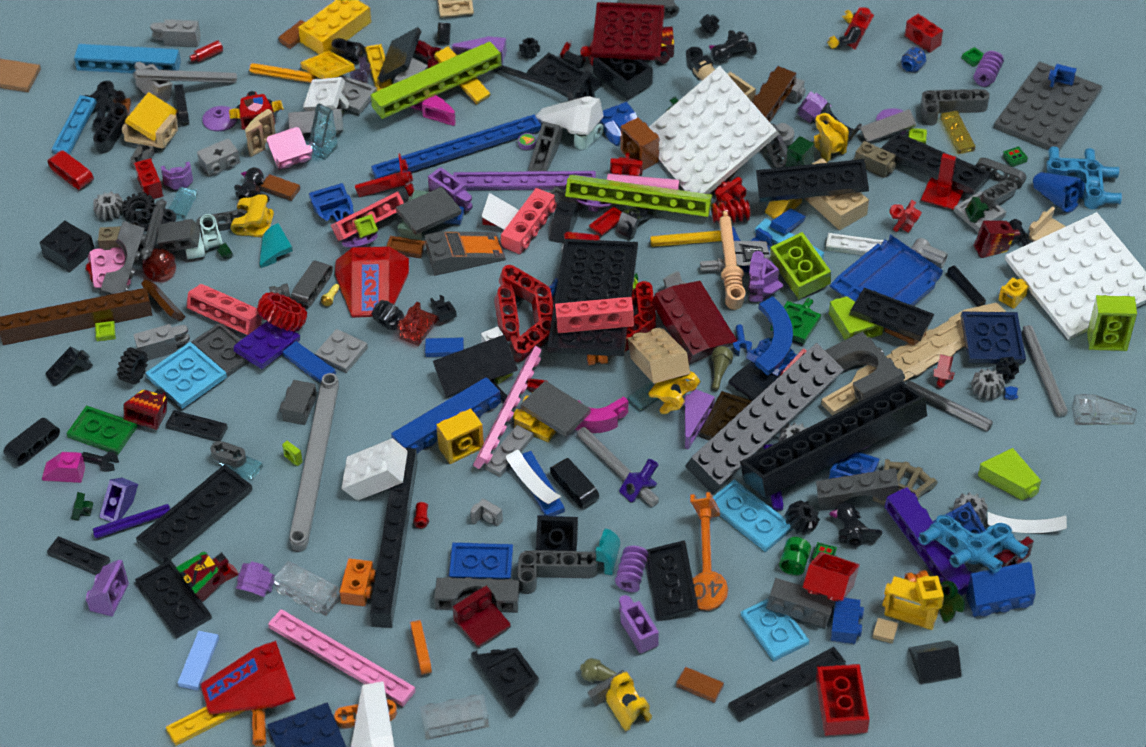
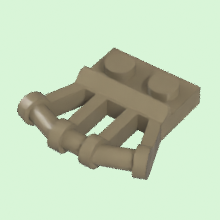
(929, 483)

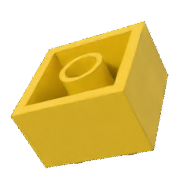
(460, 436)

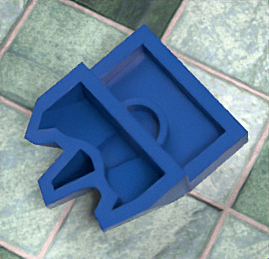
(614, 118)
(332, 202)

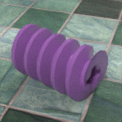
(988, 68)
(631, 568)

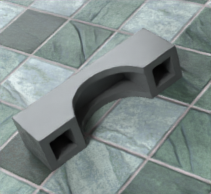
(129, 239)
(838, 490)
(453, 590)

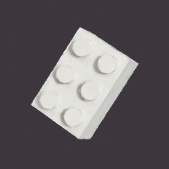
(374, 469)

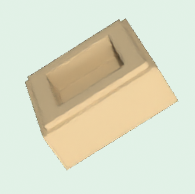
(885, 630)

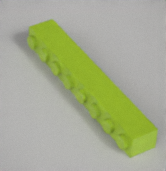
(435, 80)
(638, 195)

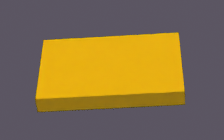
(327, 65)
(150, 115)

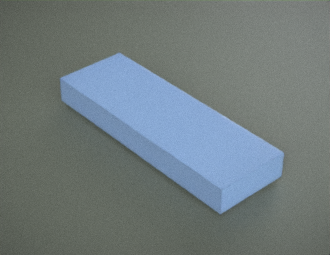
(198, 660)

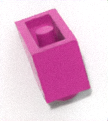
(65, 468)

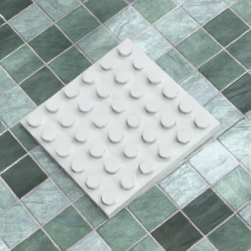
(711, 133)
(1075, 266)

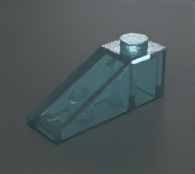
(323, 133)

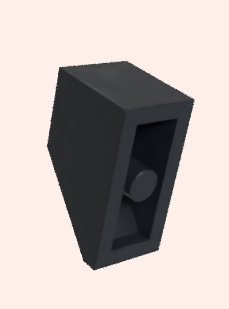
(563, 221)

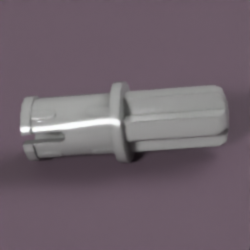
(714, 265)

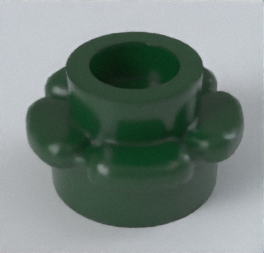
(224, 250)

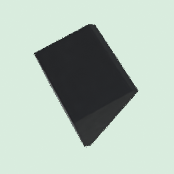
(556, 533)
(936, 661)

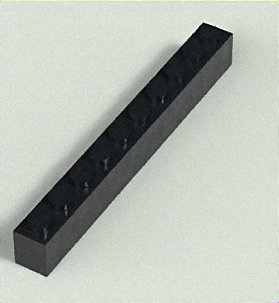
(393, 546)

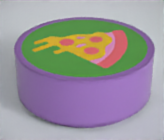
(527, 141)

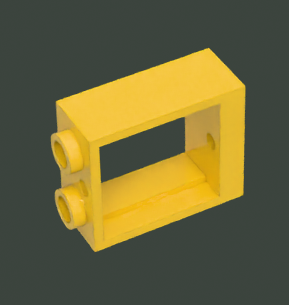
(905, 610)

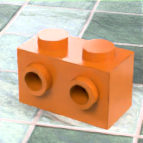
(357, 582)

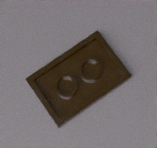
(723, 411)

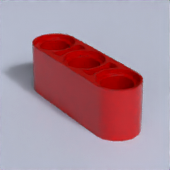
(70, 169)

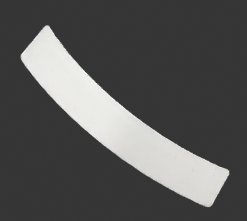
(530, 479)
(1030, 526)

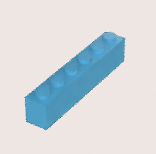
(123, 58)

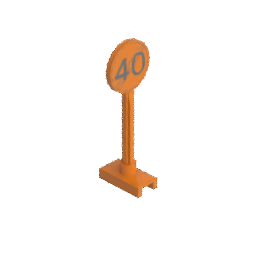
(709, 586)

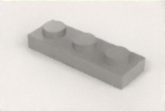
(516, 440)

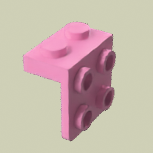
(289, 148)
(105, 261)

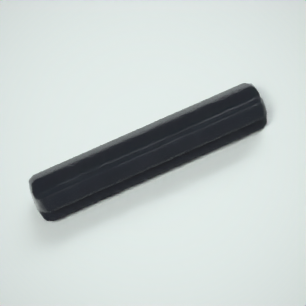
(966, 286)

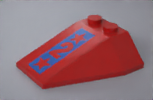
(370, 276)
(249, 682)

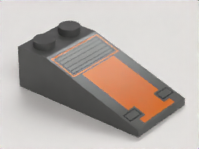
(462, 250)

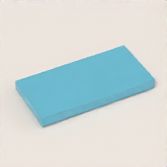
(751, 516)

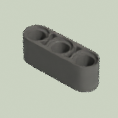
(312, 283)

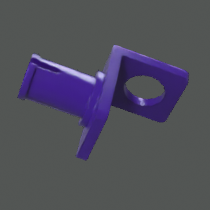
(639, 480)

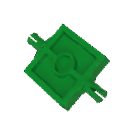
(802, 319)

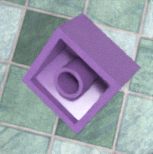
(108, 589)

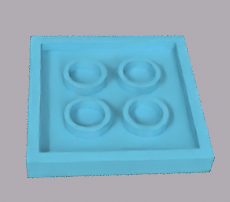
(186, 375)

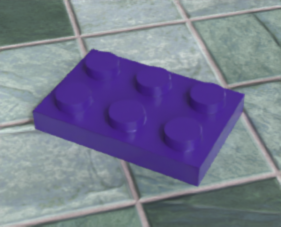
(265, 344)

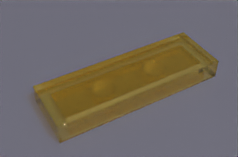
(957, 132)

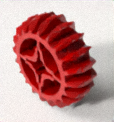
(282, 311)

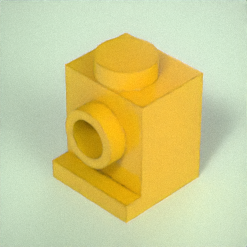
(1015, 288)
(929, 593)

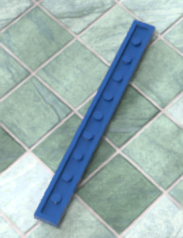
(459, 146)

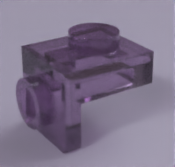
(362, 73)

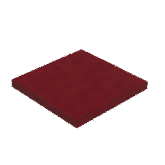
(628, 31)

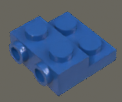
(853, 465)

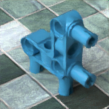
(1090, 172)
(973, 547)

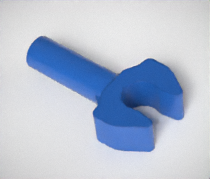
(741, 343)

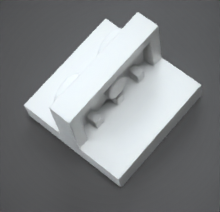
(326, 92)

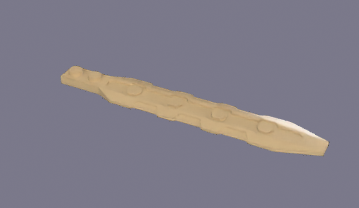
(912, 359)

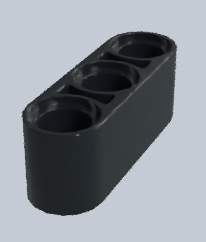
(110, 128)
(31, 441)
(574, 482)

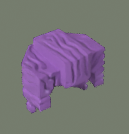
(812, 106)
(177, 176)
(255, 578)

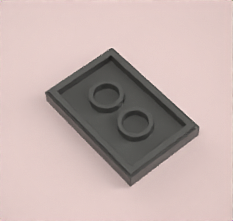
(428, 210)
(219, 347)
(555, 408)

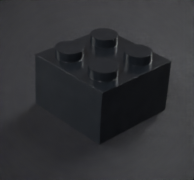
(67, 246)

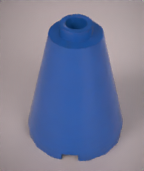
(1060, 189)

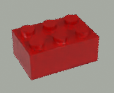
(831, 576)
(842, 700)

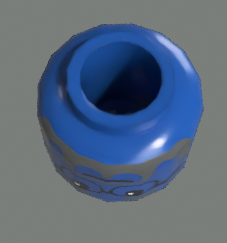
(913, 59)

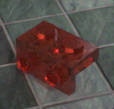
(416, 325)

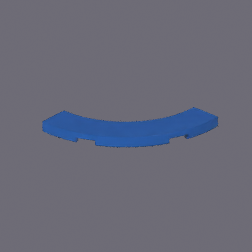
(782, 336)

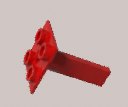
(393, 181)
(941, 191)

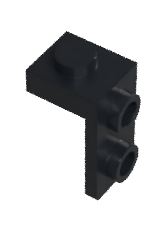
(630, 219)
(66, 363)

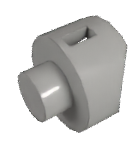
(787, 134)

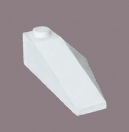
(575, 115)
(372, 718)

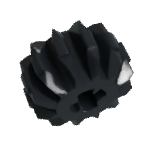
(387, 314)
(802, 517)

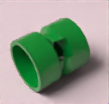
(795, 556)

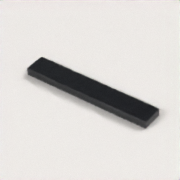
(783, 685)

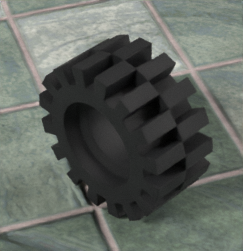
(135, 202)
(132, 365)

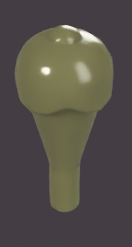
(721, 358)
(594, 670)

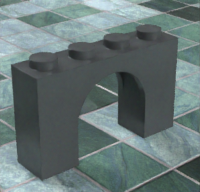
(860, 351)

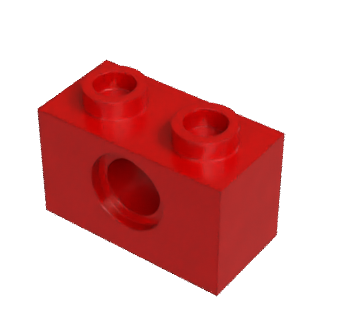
(923, 33)
(148, 178)

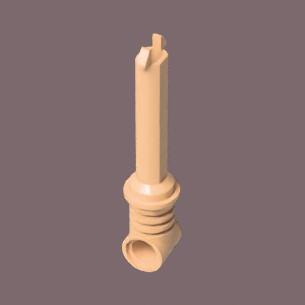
(731, 273)

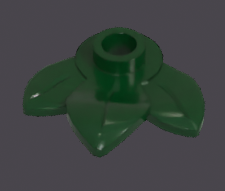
(951, 602)

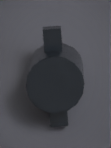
(443, 32)

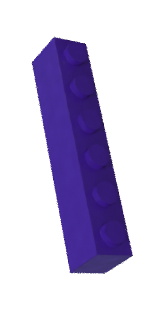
(913, 520)

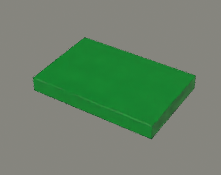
(101, 430)

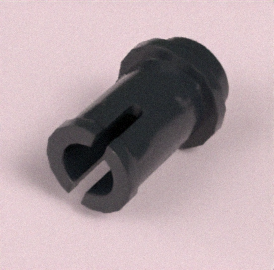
(577, 60)

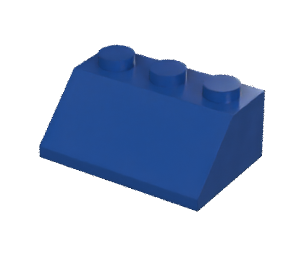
(1001, 591)

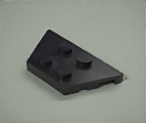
(508, 675)

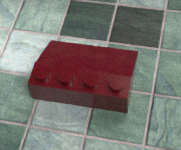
(693, 319)

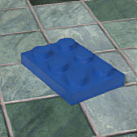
(481, 561)

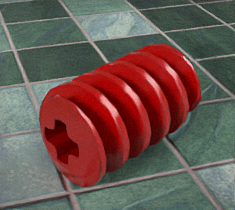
(734, 210)

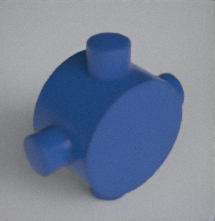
(1011, 393)

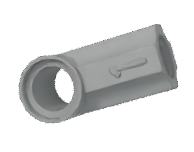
(930, 253)

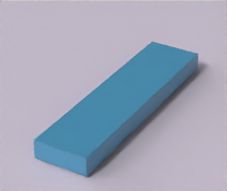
(74, 124)

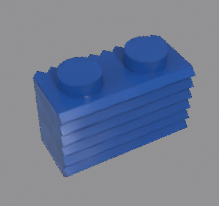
(846, 619)

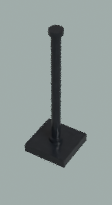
(581, 88)

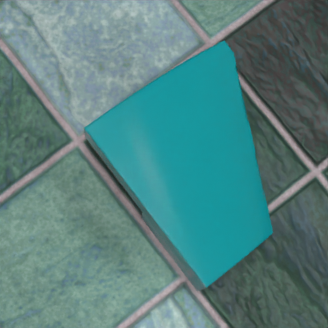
(273, 245)
(608, 550)

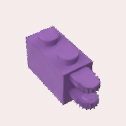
(452, 185)
(638, 624)

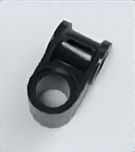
(347, 49)

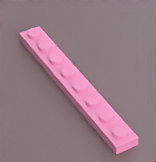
(505, 413)
(340, 656)

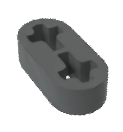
(140, 154)
(228, 453)

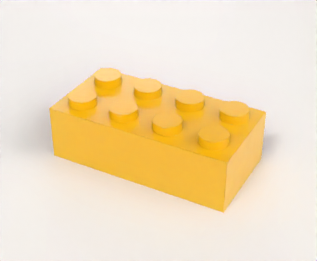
(337, 20)

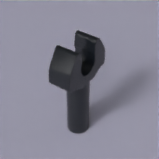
(103, 460)

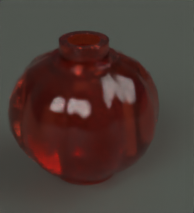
(159, 263)

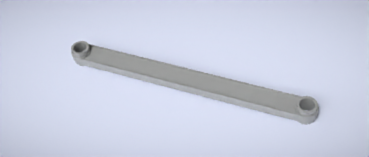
(314, 463)

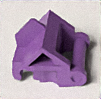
(763, 278)

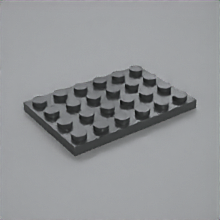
(1047, 113)

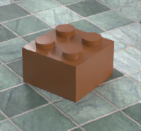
(640, 142)

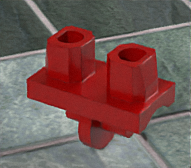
(626, 165)
(729, 190)
(906, 217)

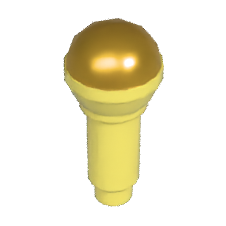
(327, 299)

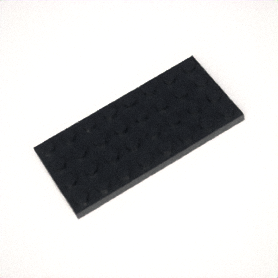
(593, 273)

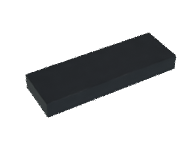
(196, 426)
(78, 555)

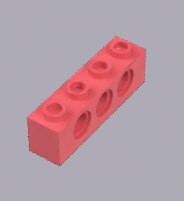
(379, 211)
(528, 221)
(224, 309)
(594, 315)

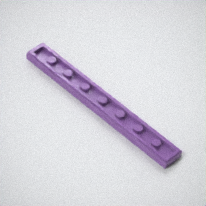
(518, 180)

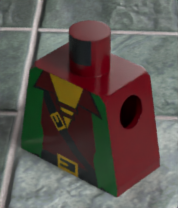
(203, 573)

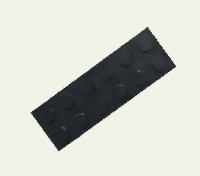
(928, 160)
(812, 180)
(194, 513)

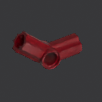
(427, 52)

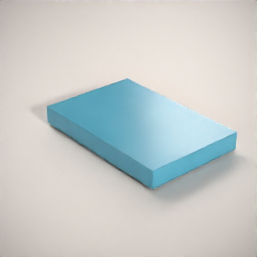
(775, 631)

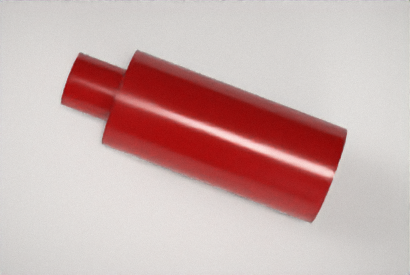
(206, 51)

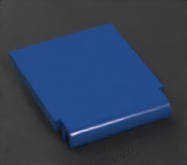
(889, 270)

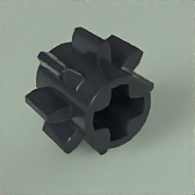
(709, 24)
(529, 48)
(1007, 367)

